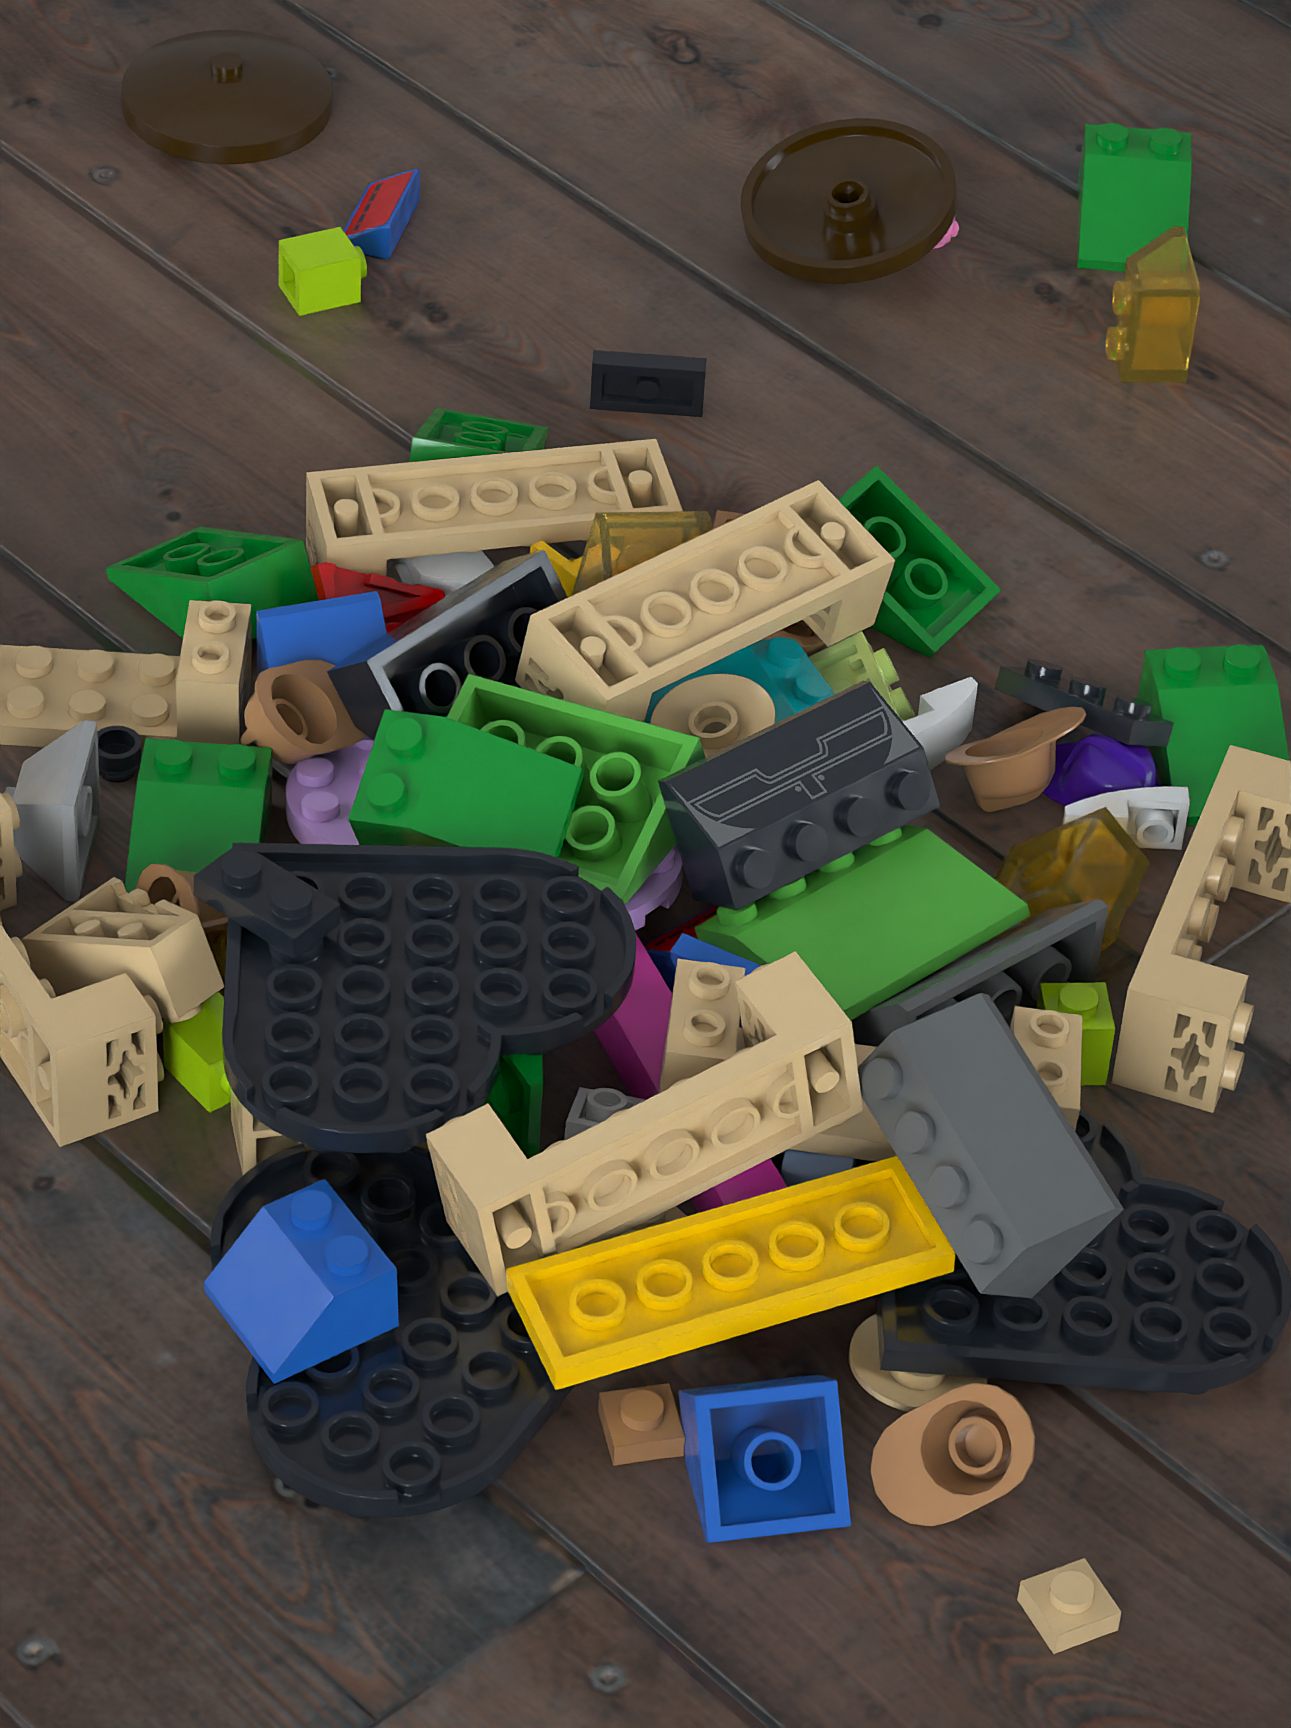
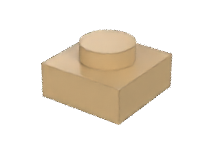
(1069, 1605)

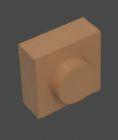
(641, 1424)

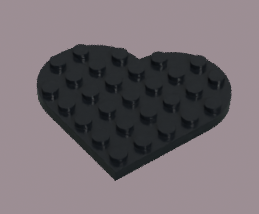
(417, 988)
(1152, 1304)
(419, 1408)

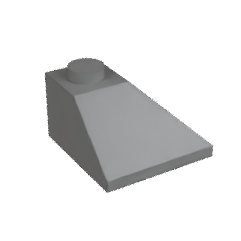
(60, 809)

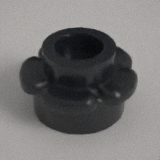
(118, 753)

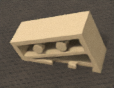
(125, 933)

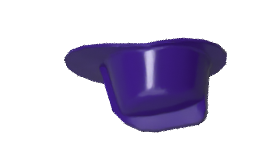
(1099, 767)

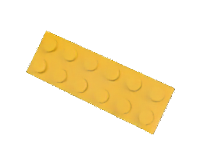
(728, 1271)

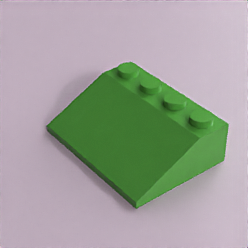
(619, 815)
(873, 917)

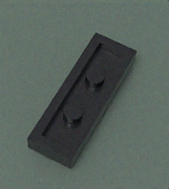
(1119, 718)

